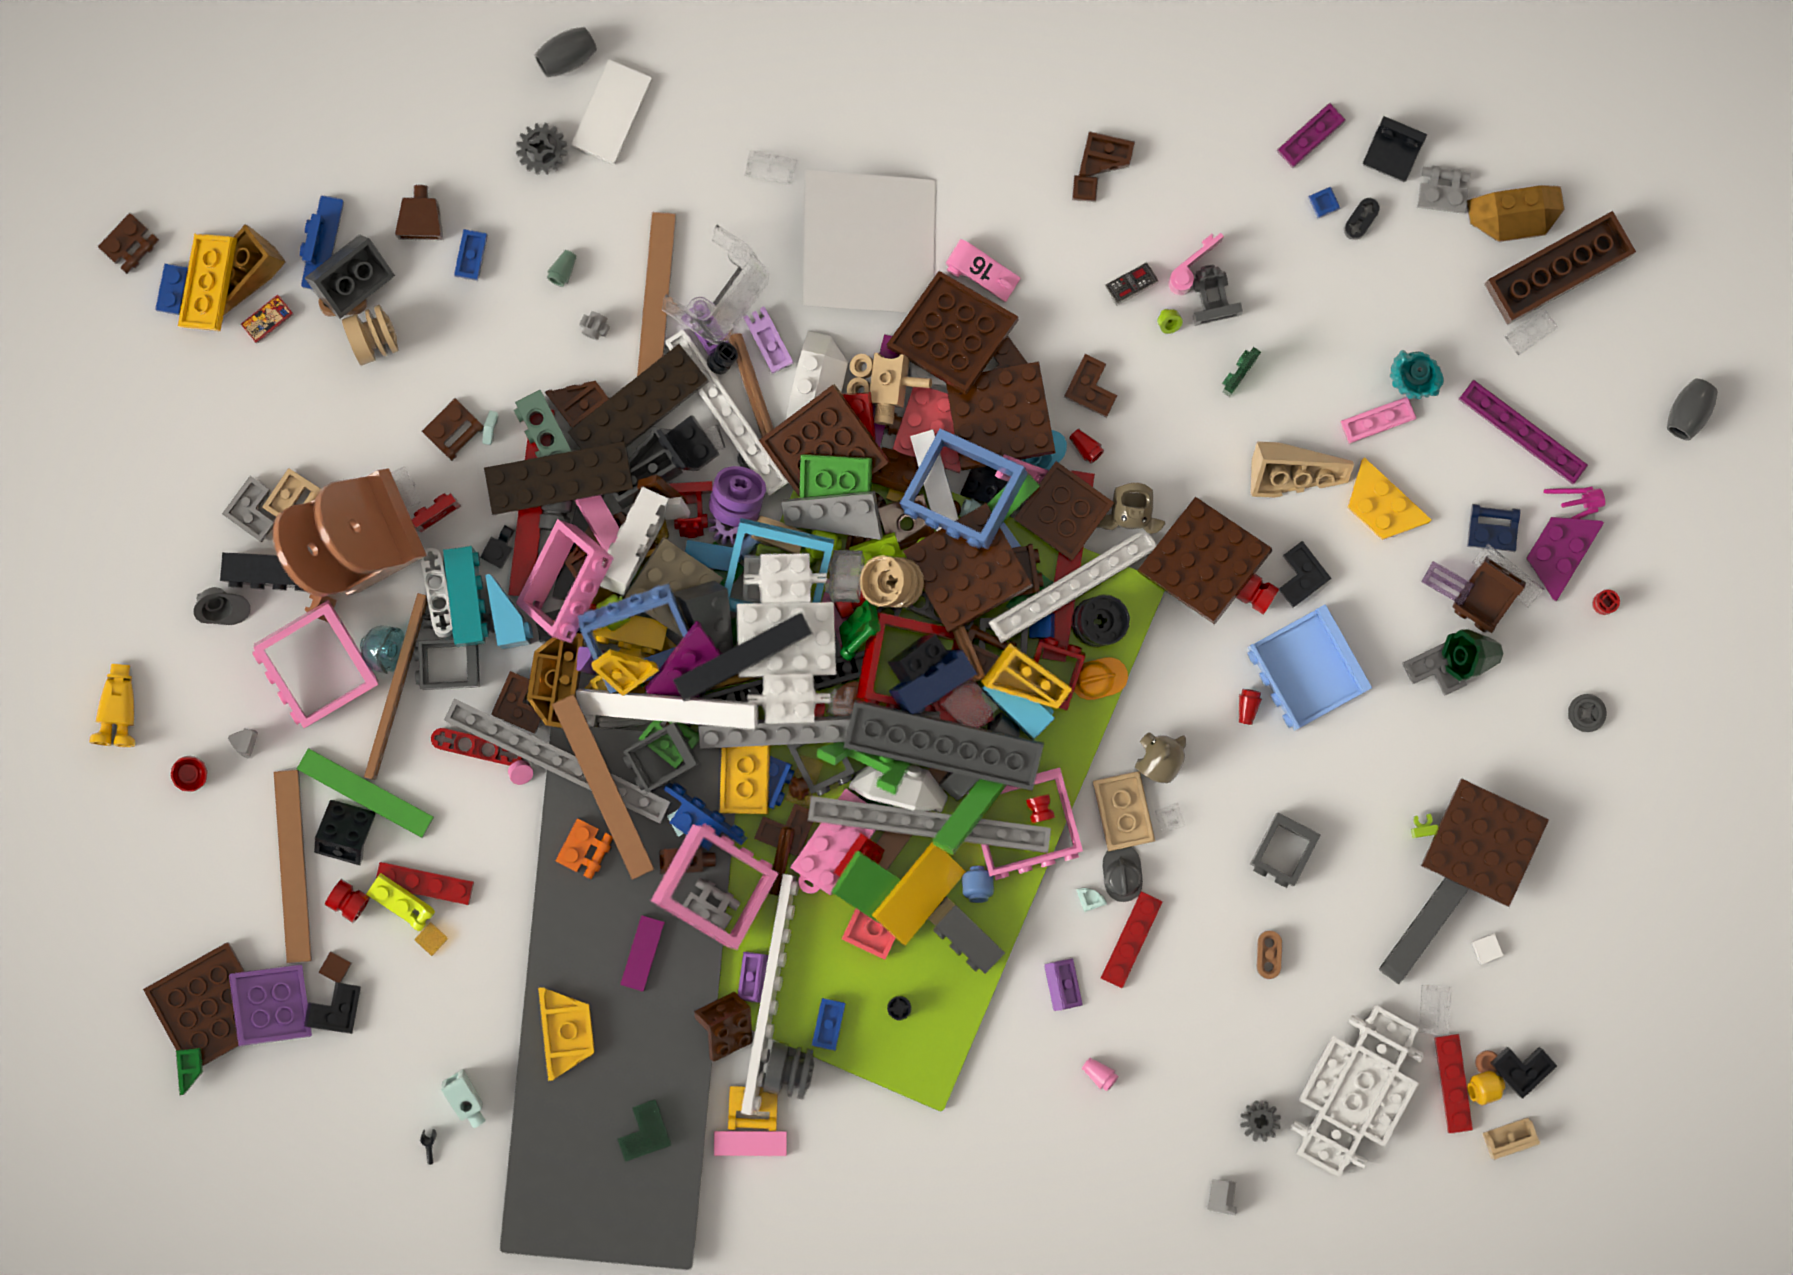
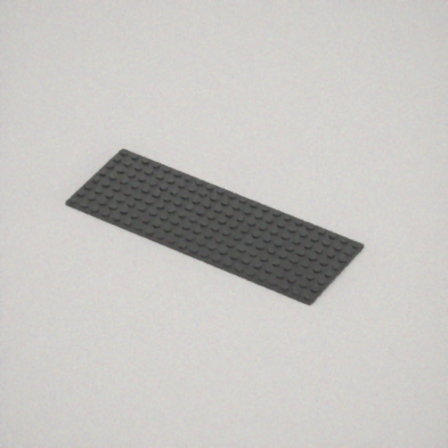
(565, 1169)

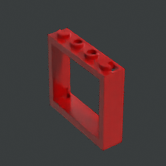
(872, 654)

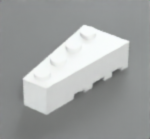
(634, 540)

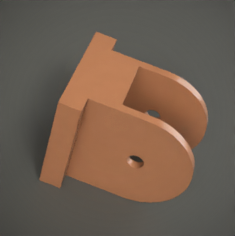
(355, 535)

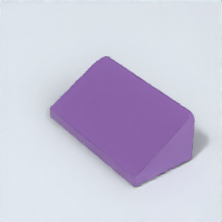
(585, 660)
(752, 976)
(1063, 984)

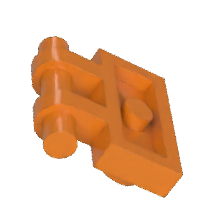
(578, 845)

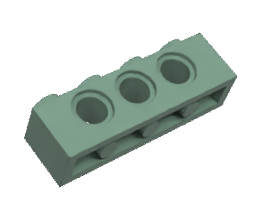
(537, 404)

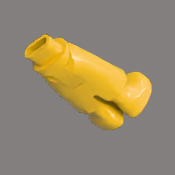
(116, 708)

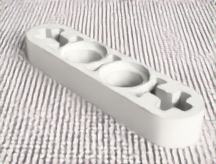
(437, 592)

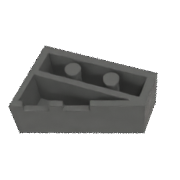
(647, 461)

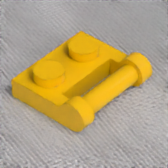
(768, 1104)

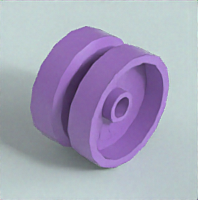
(737, 495)

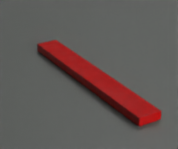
(527, 529)
(1063, 615)

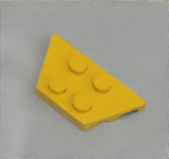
(1382, 504)
(565, 1031)

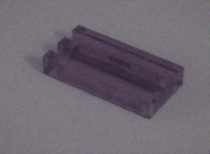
(1464, 592)

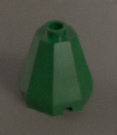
(1470, 654)

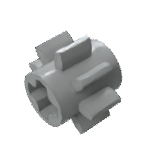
(594, 325)

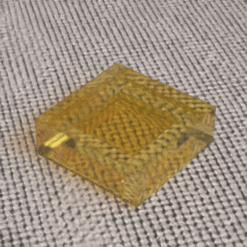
(431, 939)

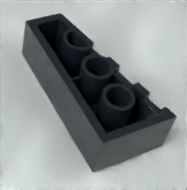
(255, 571)

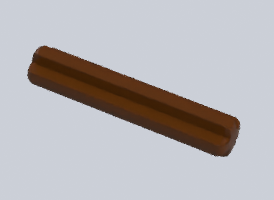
(781, 857)

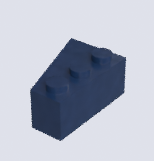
(933, 683)

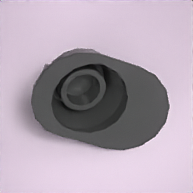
(219, 607)
(1122, 874)

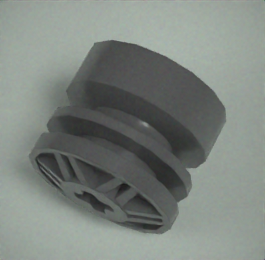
(788, 1070)

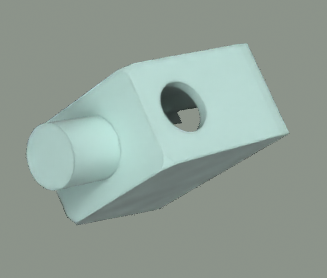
(460, 1089)

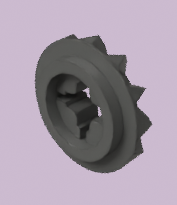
(1598, 712)

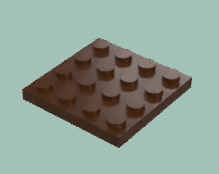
(952, 332)
(1004, 414)
(821, 428)
(1205, 560)
(964, 578)
(1484, 842)
(198, 1004)

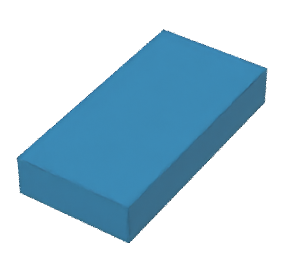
(710, 555)

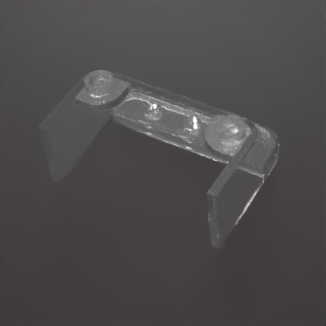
(719, 319)

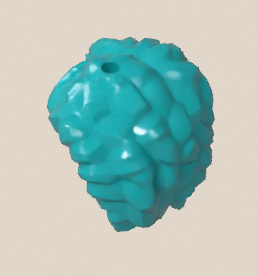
(1414, 382)

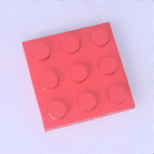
(927, 411)

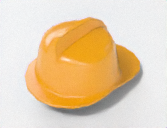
(1101, 678)

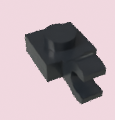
(498, 551)

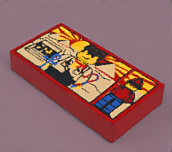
(267, 318)

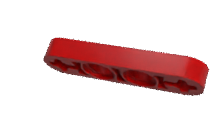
(476, 749)

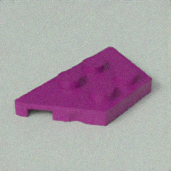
(1561, 551)
(690, 653)

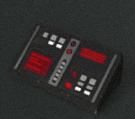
(1132, 283)

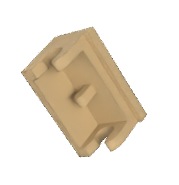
(1511, 1138)

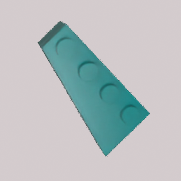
(464, 596)

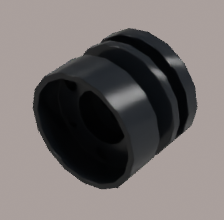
(1113, 618)

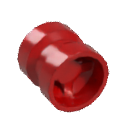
(1601, 602)
(1040, 808)

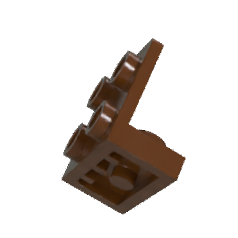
(727, 1025)

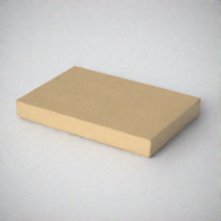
(1123, 811)

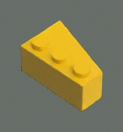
(1024, 677)

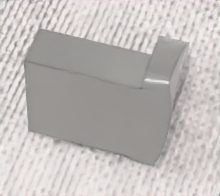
(244, 741)
(1222, 1197)

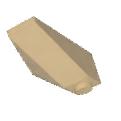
(1287, 468)

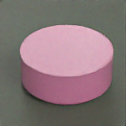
(520, 772)

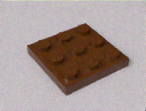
(1064, 511)

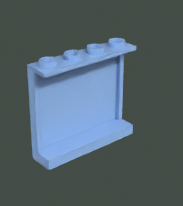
(1309, 668)

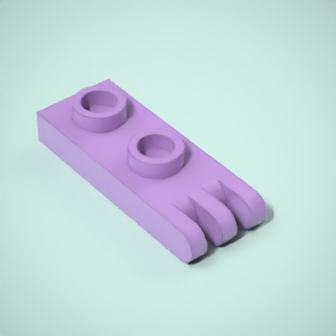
(768, 341)

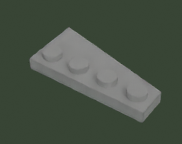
(841, 513)

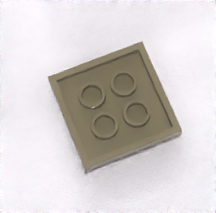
(670, 566)

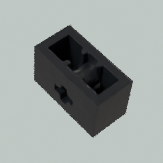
(917, 658)

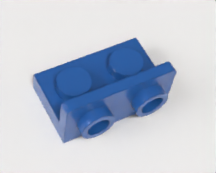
(779, 775)

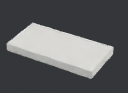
(611, 112)

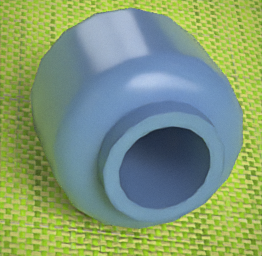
(977, 884)

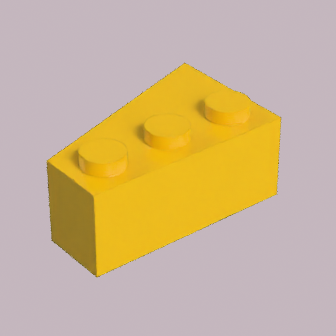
(637, 633)

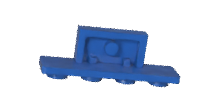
(321, 235)
(695, 813)

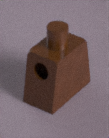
(419, 217)
(700, 859)

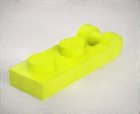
(400, 902)

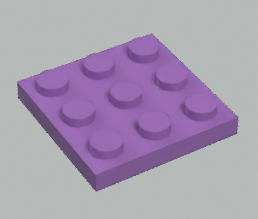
(269, 1005)

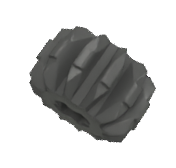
(1257, 1114)

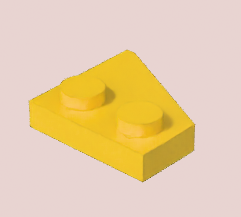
(623, 670)

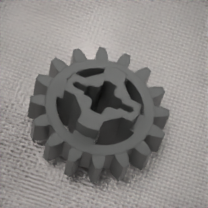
(540, 158)

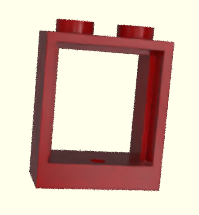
(1072, 651)

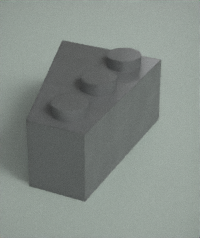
(710, 607)
(965, 936)

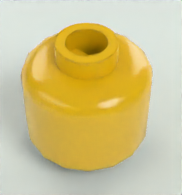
(1486, 1087)

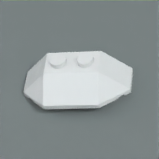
(818, 368)
(917, 792)

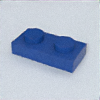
(470, 255)
(171, 289)
(828, 1024)

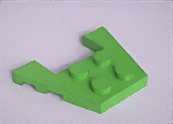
(893, 769)

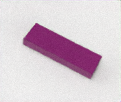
(1311, 135)
(642, 953)

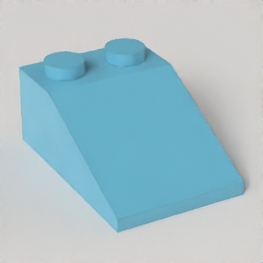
(509, 624)
(1026, 714)

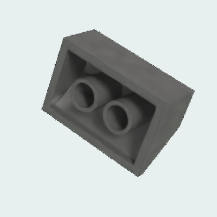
(350, 276)

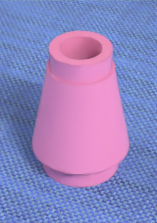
(1100, 1074)

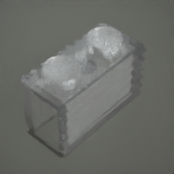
(845, 576)

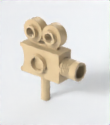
(886, 385)

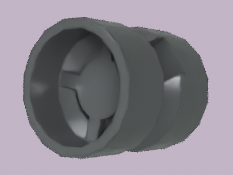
(554, 512)

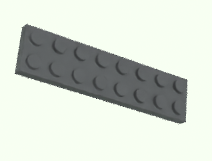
(943, 745)

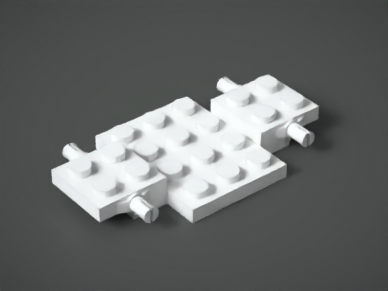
(788, 675)
(1358, 1091)

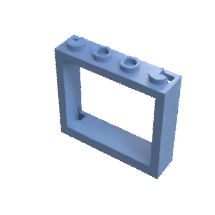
(954, 529)
(626, 608)

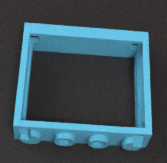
(779, 534)

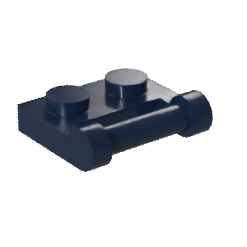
(1499, 537)

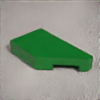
(188, 1068)

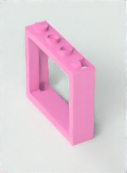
(546, 571)
(350, 646)
(1049, 858)
(678, 867)

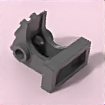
(1209, 278)

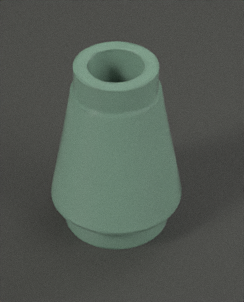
(561, 270)

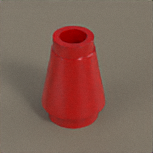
(1086, 446)
(1248, 705)

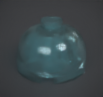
(382, 648)

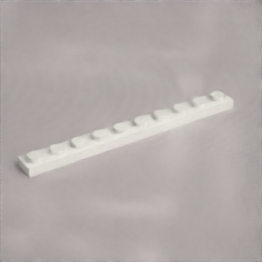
(768, 1003)

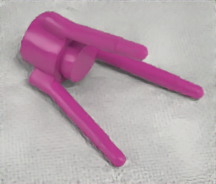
(1590, 499)

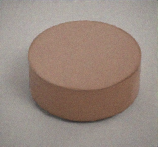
(1483, 1061)

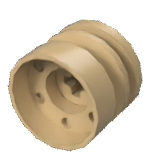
(370, 335)
(891, 581)

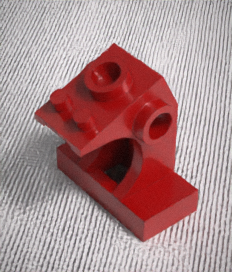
(693, 493)

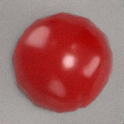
(189, 773)

